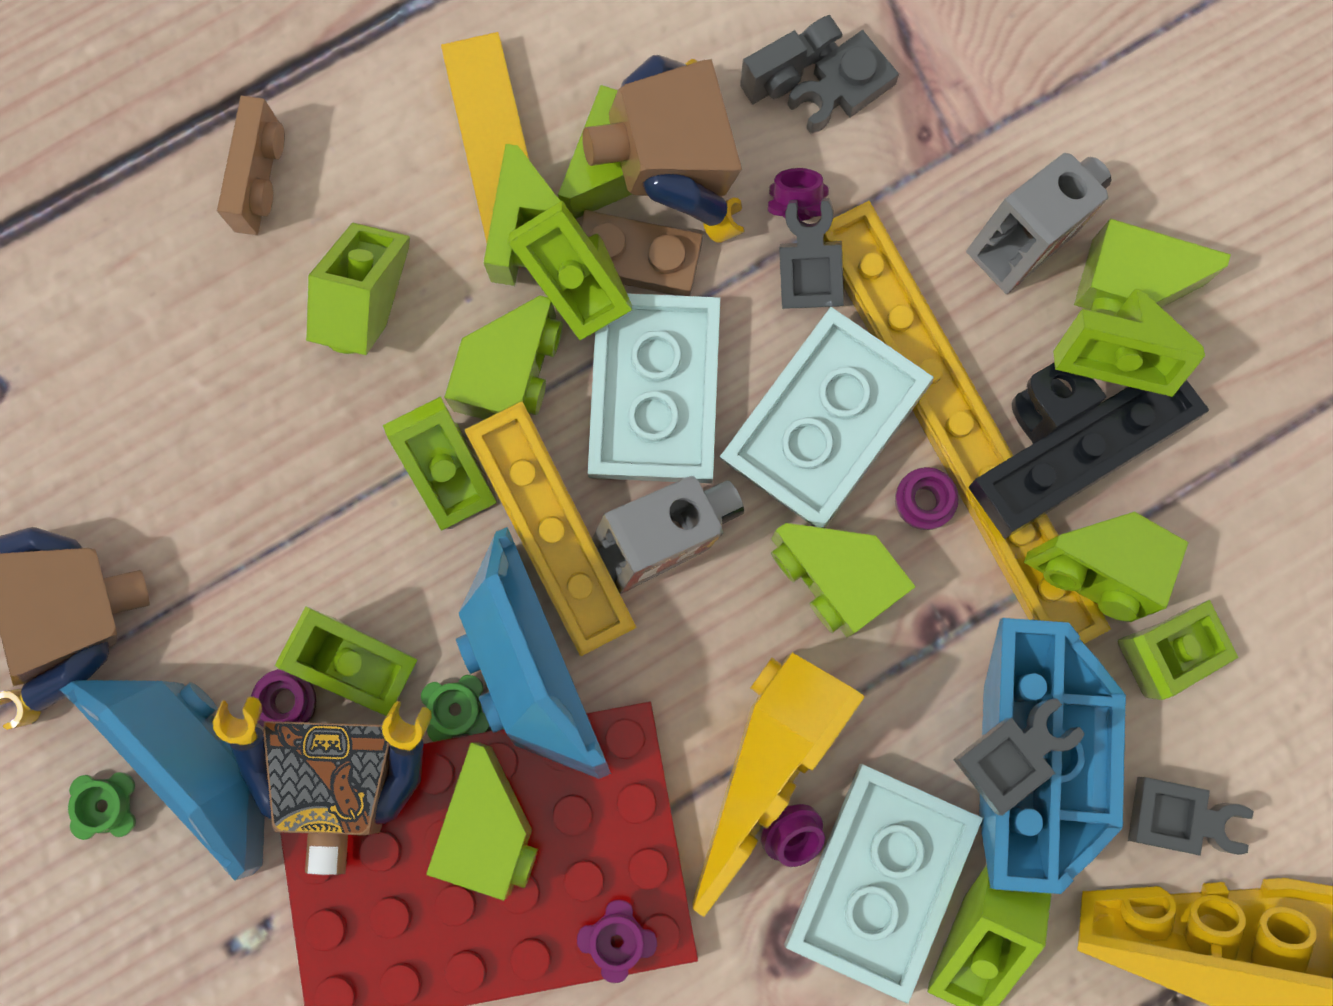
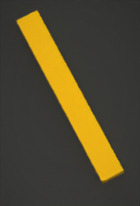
(950, 409)

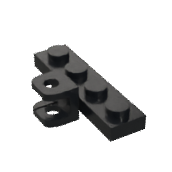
(1076, 442)

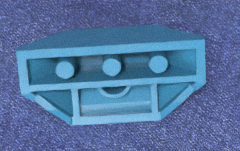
(522, 664)
(173, 747)
(1081, 806)

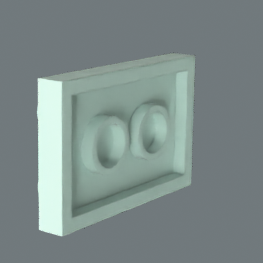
(656, 391)
(826, 418)
(883, 883)

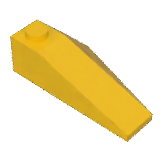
(785, 733)
(1219, 942)

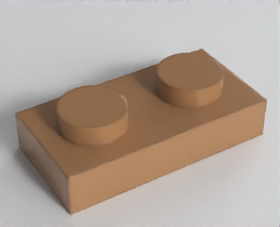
(246, 183)
(648, 253)

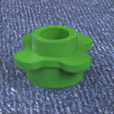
(439, 699)
(83, 809)

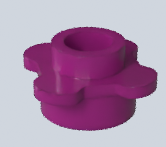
(799, 185)
(612, 960)

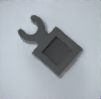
(781, 64)
(847, 78)
(811, 267)
(1010, 761)
(1178, 818)

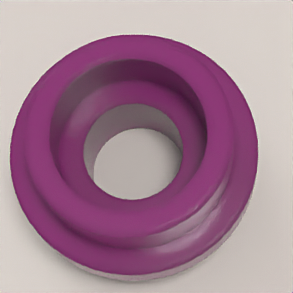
(940, 485)
(274, 682)
(794, 836)

